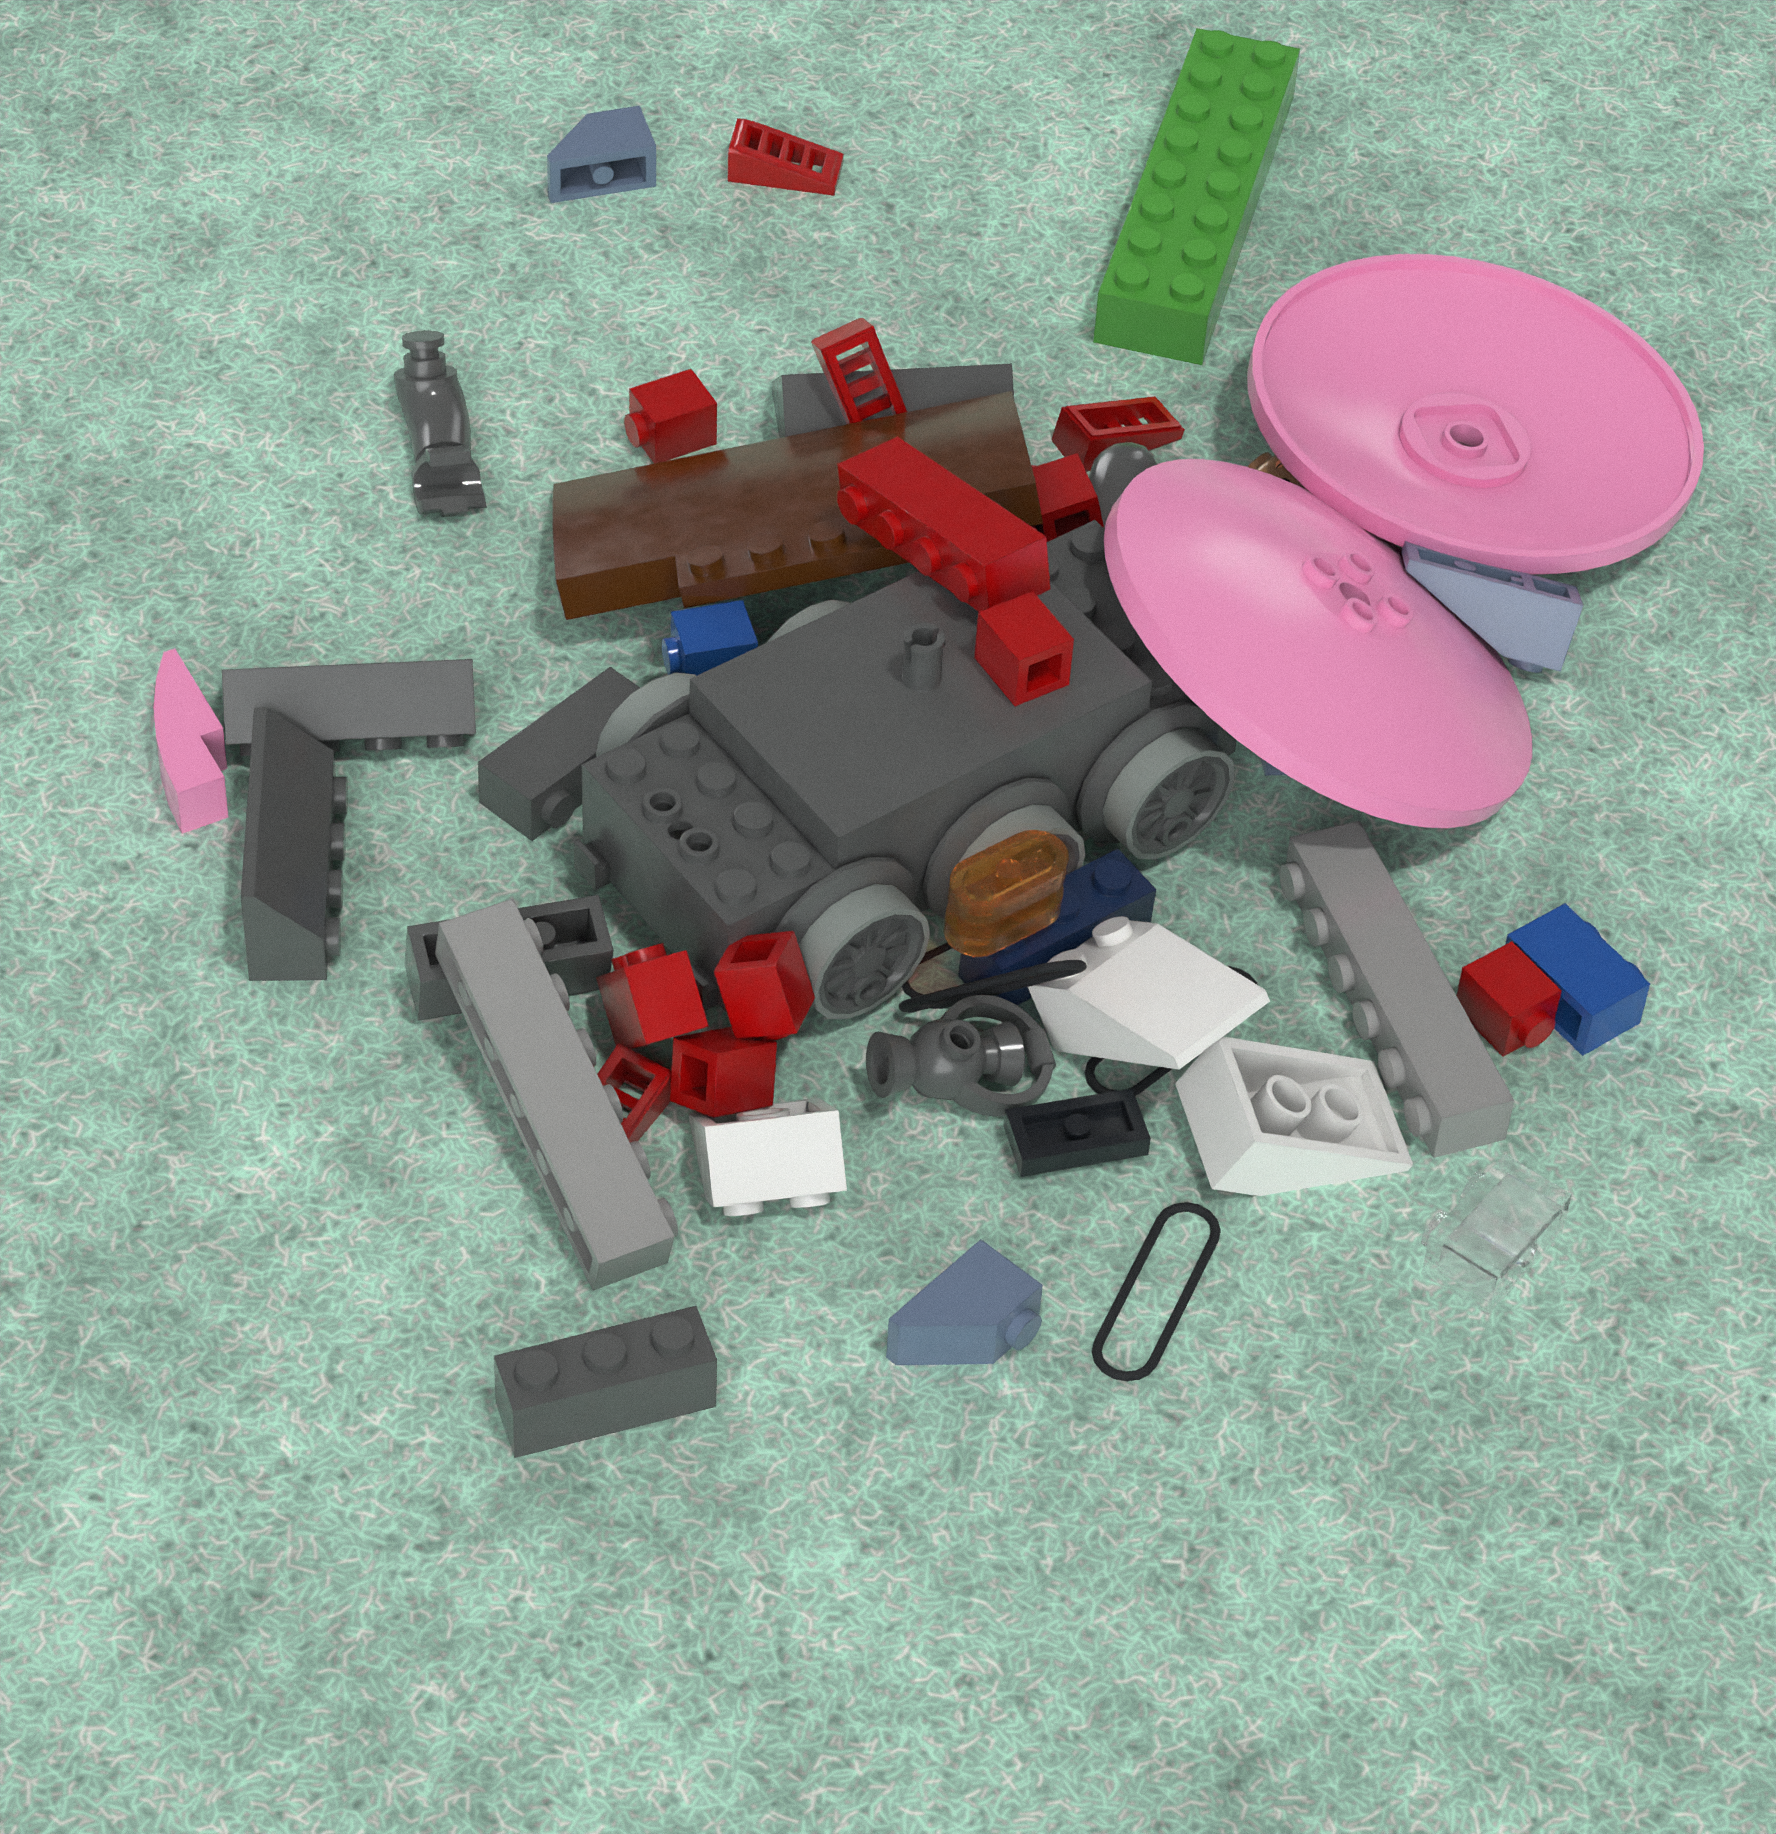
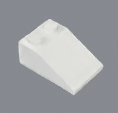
(1143, 997)
(1288, 1118)

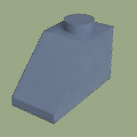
(603, 156)
(967, 1313)

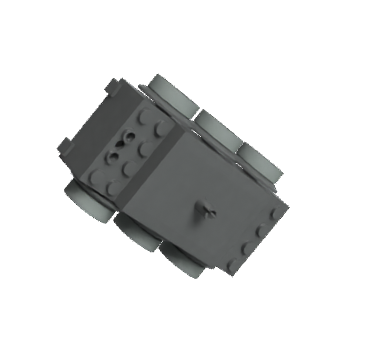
(870, 758)

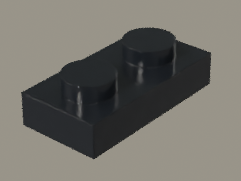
(1076, 1132)

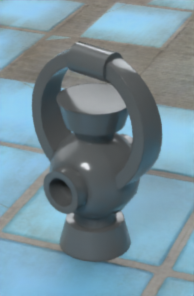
(950, 1057)

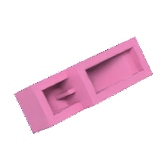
(188, 747)

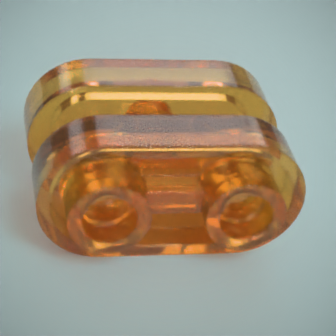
(1005, 893)

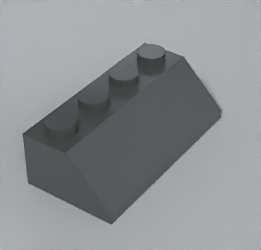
(808, 404)
(356, 702)
(291, 853)

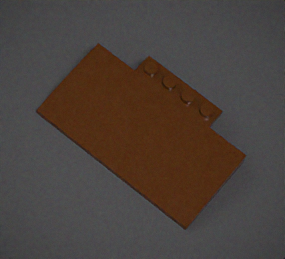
(764, 510)

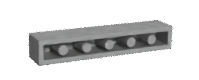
(1396, 990)
(555, 1094)

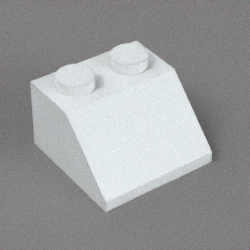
(770, 1155)

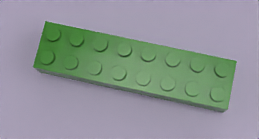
(1196, 197)

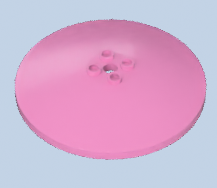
(1560, 413)
(1316, 644)

